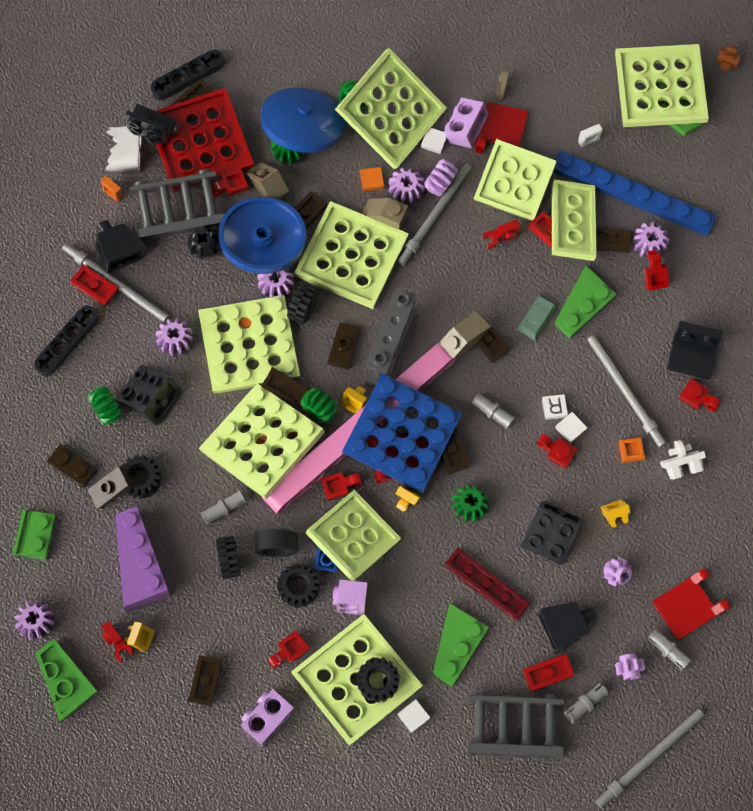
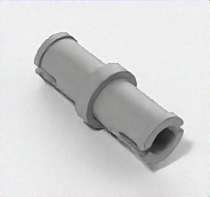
(493, 411)
(223, 507)
(669, 649)
(585, 703)

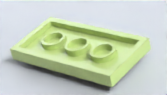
(573, 220)

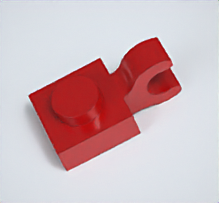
(232, 183)
(505, 232)
(657, 274)
(697, 395)
(559, 451)
(336, 485)
(112, 637)
(290, 648)

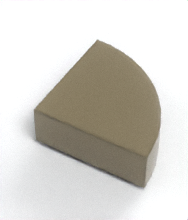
(503, 79)

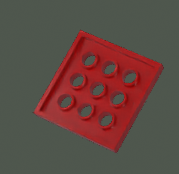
(227, 120)

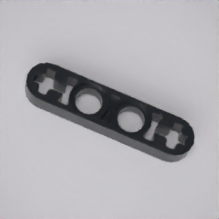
(189, 77)
(69, 342)

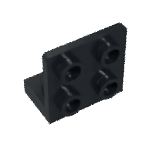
(150, 124)
(694, 350)
(150, 394)
(551, 532)

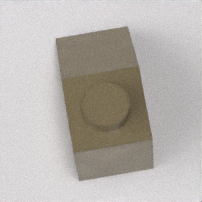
(267, 181)
(386, 211)
(465, 335)

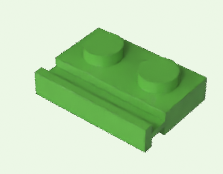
(34, 534)

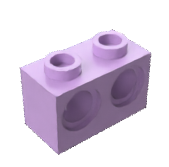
(466, 122)
(350, 597)
(272, 721)

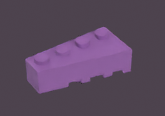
(139, 567)

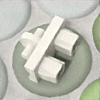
(693, 459)

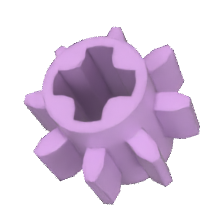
(617, 571)
(630, 666)

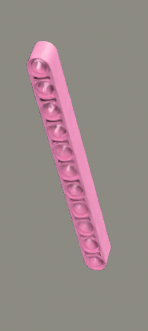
(330, 453)

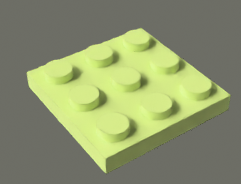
(515, 180)
(353, 535)

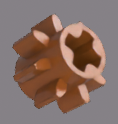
(728, 58)

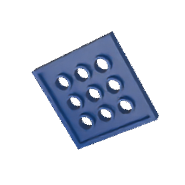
(396, 467)

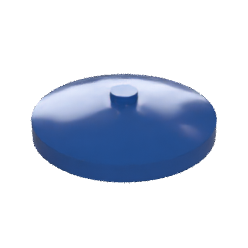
(302, 120)
(262, 235)

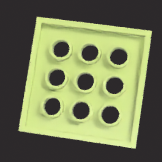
(378, 108)
(655, 114)
(347, 286)
(231, 314)
(280, 465)
(321, 692)

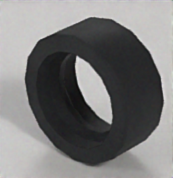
(276, 543)

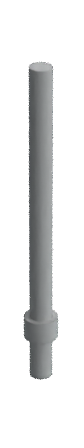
(413, 244)
(83, 259)
(648, 425)
(616, 787)

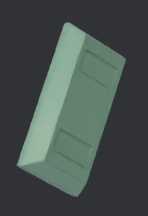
(537, 317)

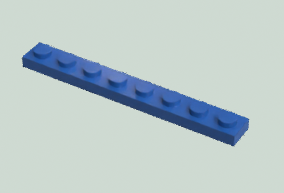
(634, 193)

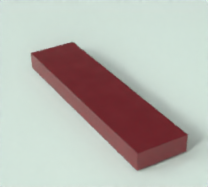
(487, 584)

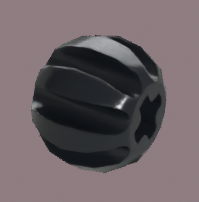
(203, 243)

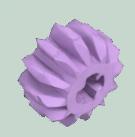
(440, 177)
(398, 183)
(645, 234)
(282, 286)
(174, 329)
(25, 619)

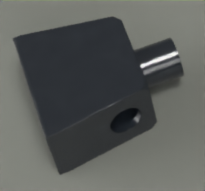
(117, 246)
(565, 624)

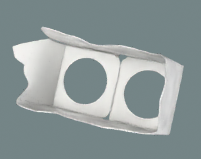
(125, 154)

